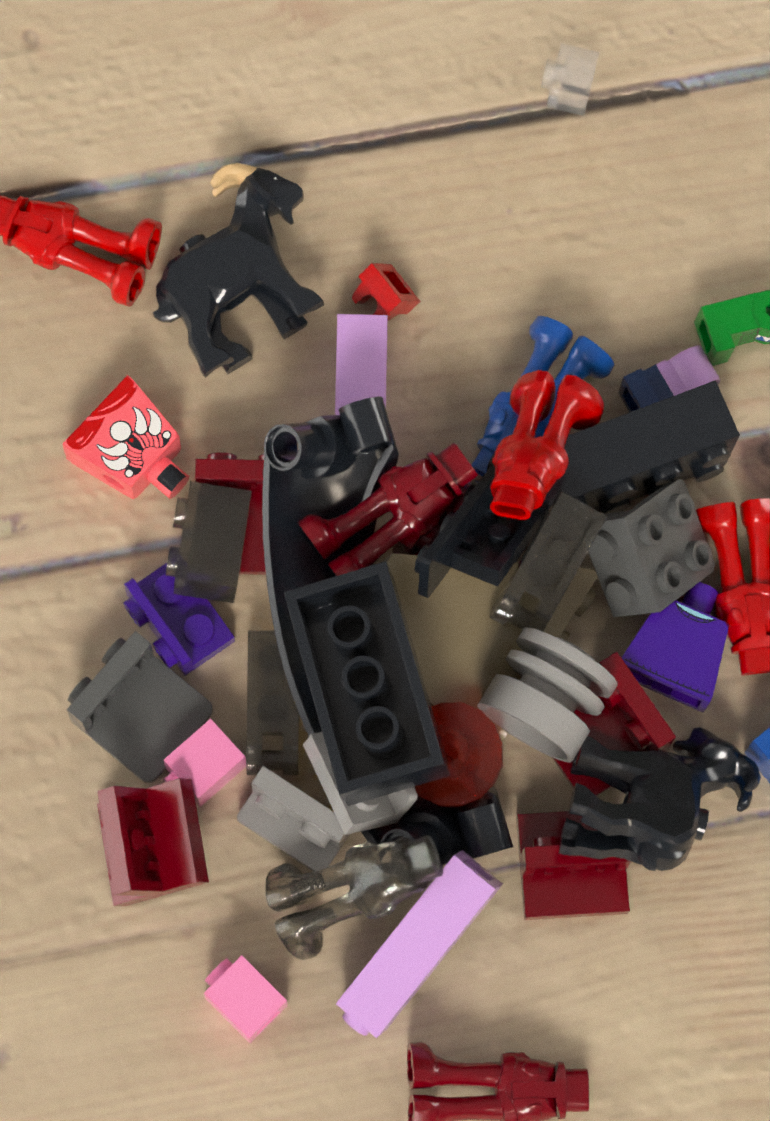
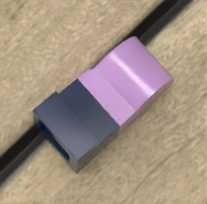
(666, 379)

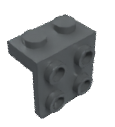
(651, 552)
(137, 708)

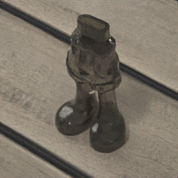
(378, 881)

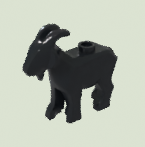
(661, 798)

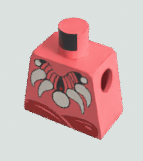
(128, 444)

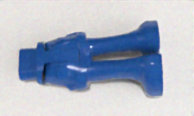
(550, 341)

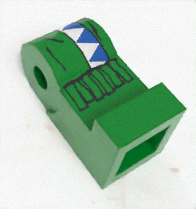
(733, 324)

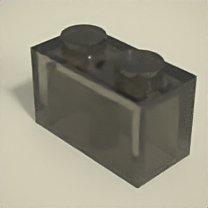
(211, 541)

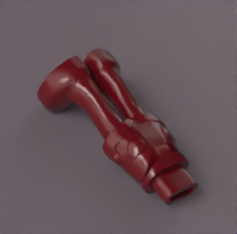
(413, 495)
(522, 1086)

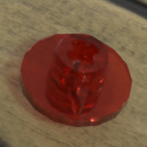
(472, 754)

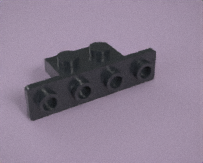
(475, 540)

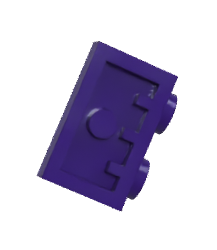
(185, 626)

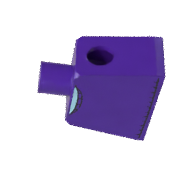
(681, 649)

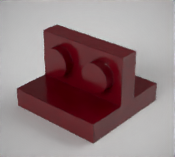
(151, 840)
(566, 884)

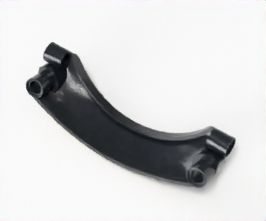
(327, 477)

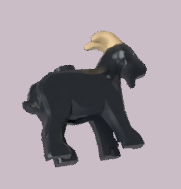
(233, 265)

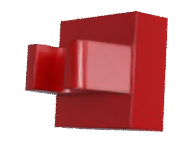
(387, 288)

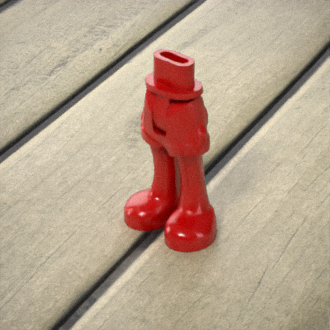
(51, 229)
(531, 465)
(743, 604)

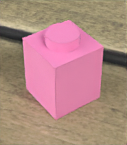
(207, 759)
(243, 997)

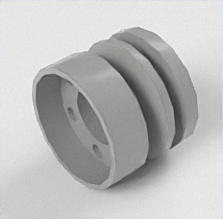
(552, 686)

